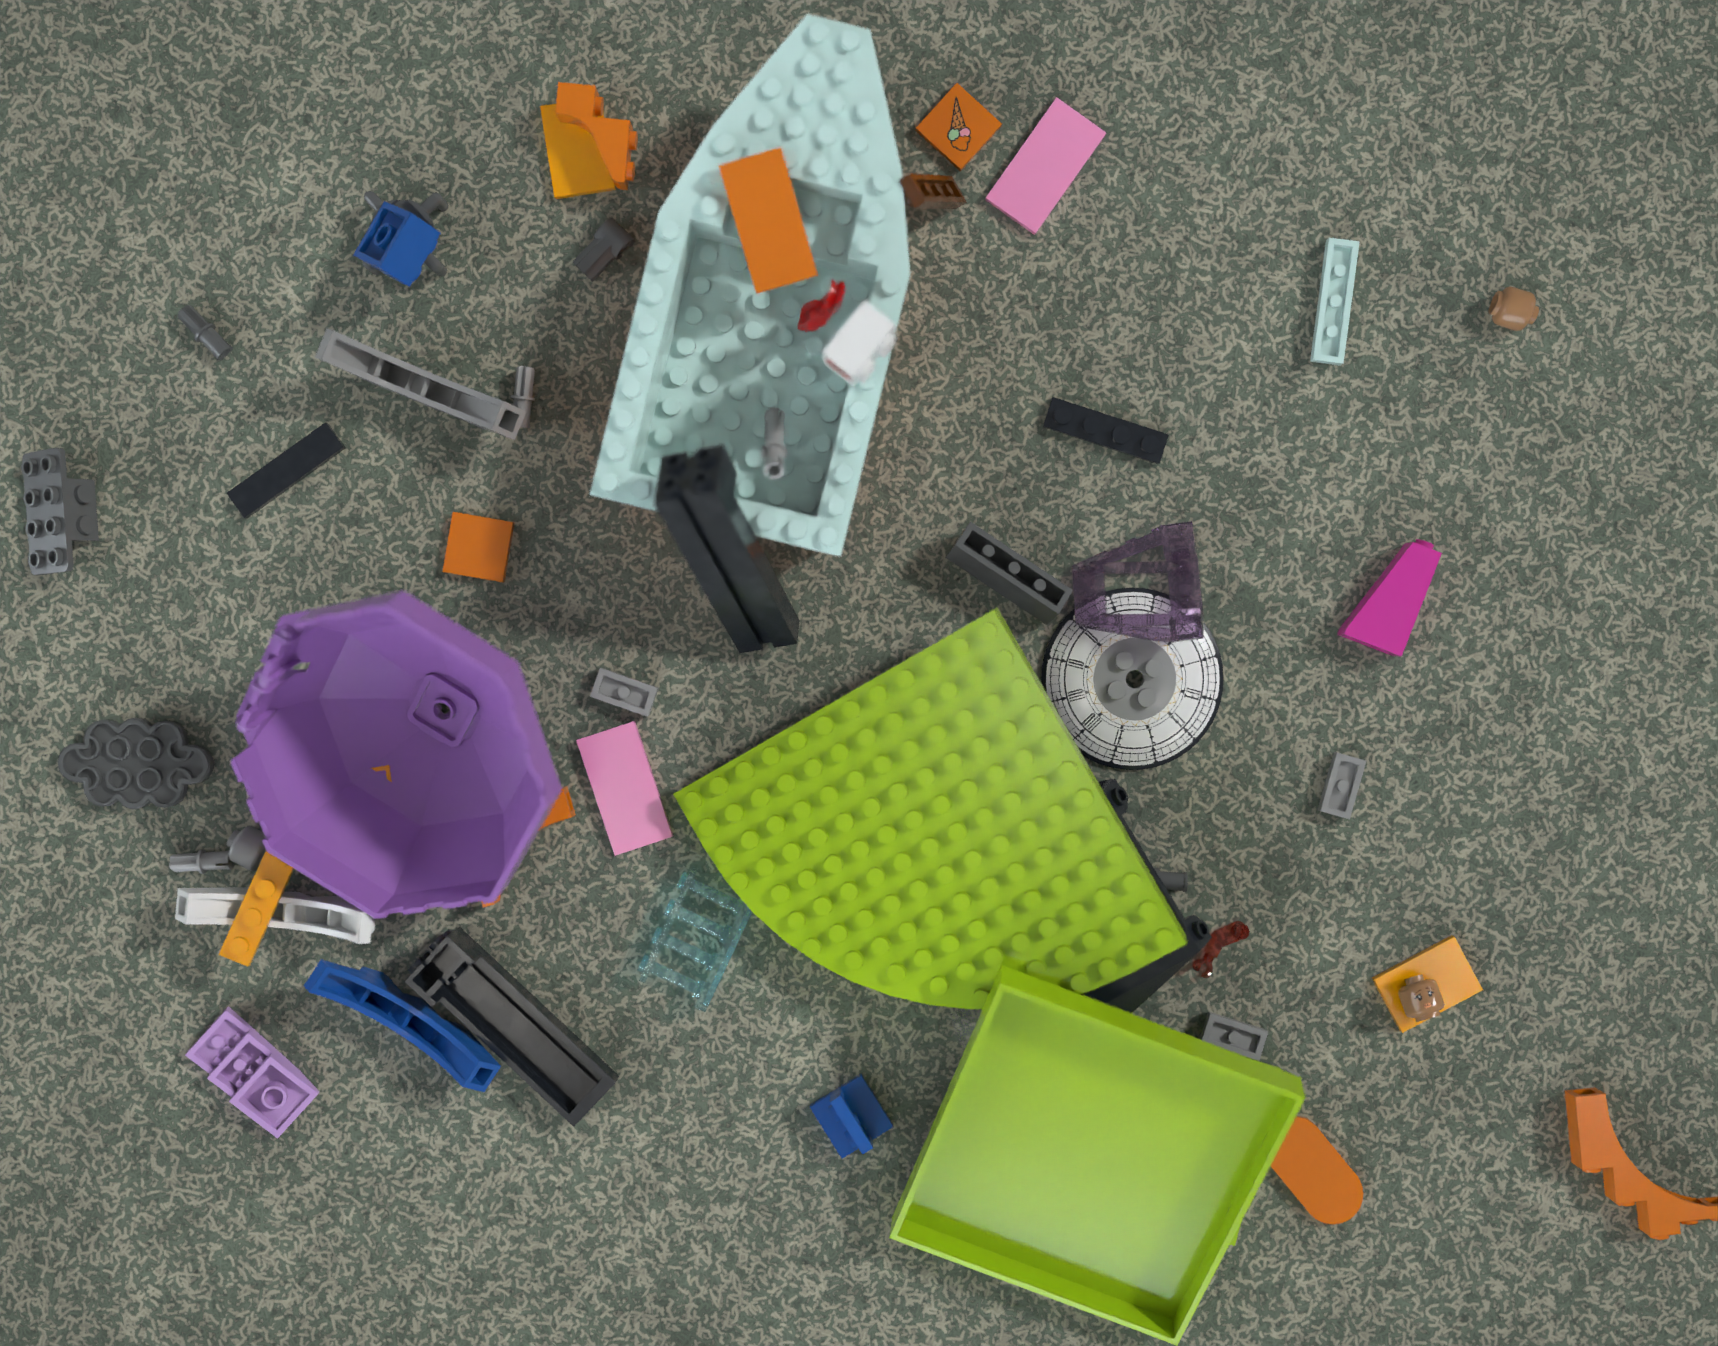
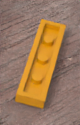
(256, 910)

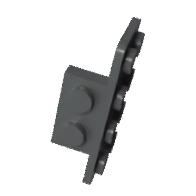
(56, 511)

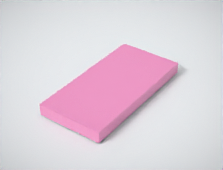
(1045, 166)
(624, 788)

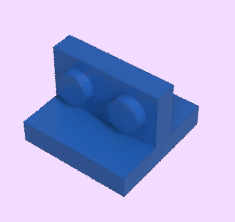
(852, 1116)

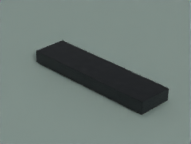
(286, 470)

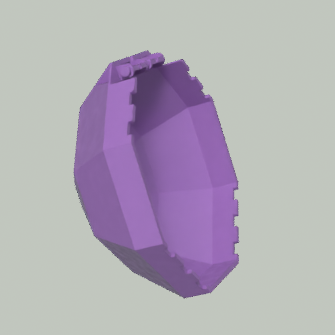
(463, 782)

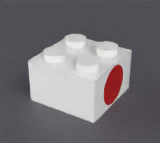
(860, 343)

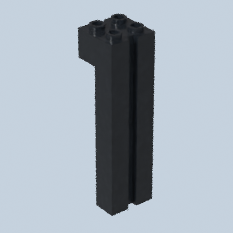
(722, 550)
(512, 1023)

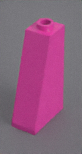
(1393, 602)

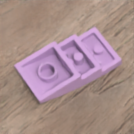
(252, 1073)

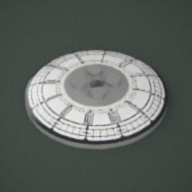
(1127, 725)

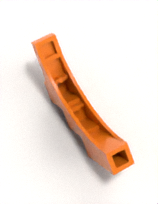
(1597, 1148)

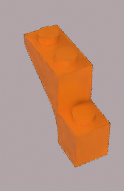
(614, 137)

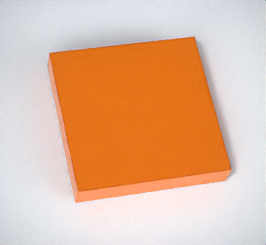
(478, 547)

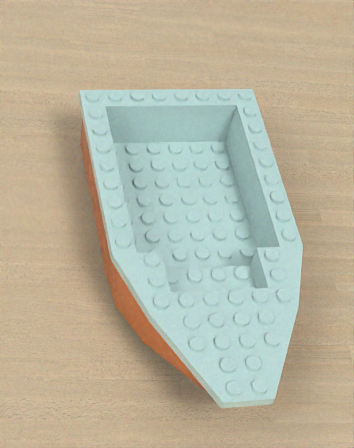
(715, 353)

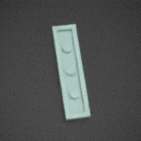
(1334, 301)

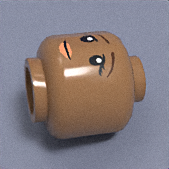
(1421, 998)

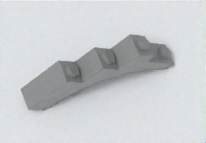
(420, 385)

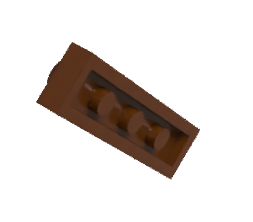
(931, 191)

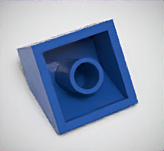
(397, 243)

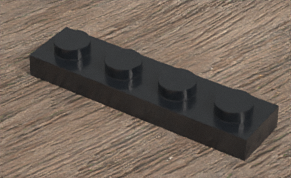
(1105, 430)

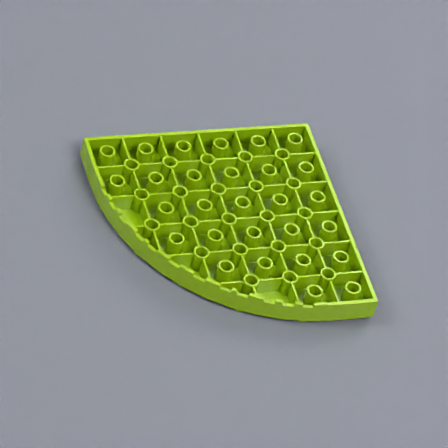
(936, 834)

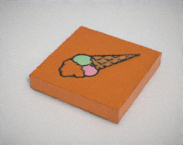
(958, 127)

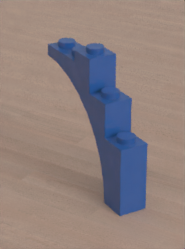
(409, 1016)

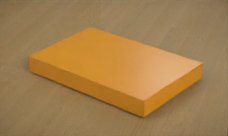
(573, 158)
(1440, 962)

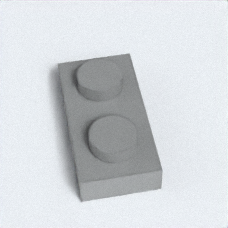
(624, 692)
(1341, 785)
(1234, 1035)

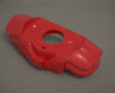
(818, 312)

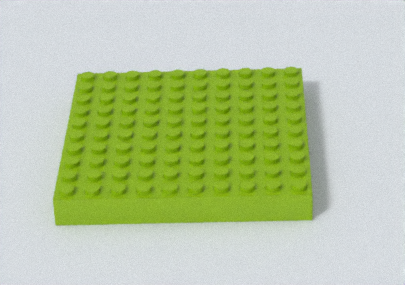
(1094, 1155)

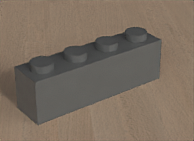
(1009, 573)

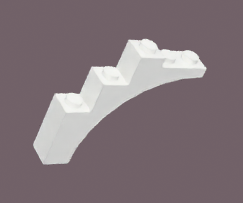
(294, 911)

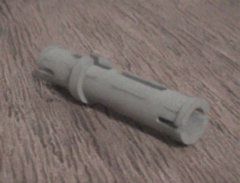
(774, 450)

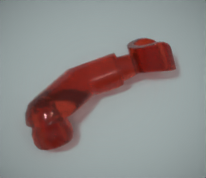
(1220, 938)

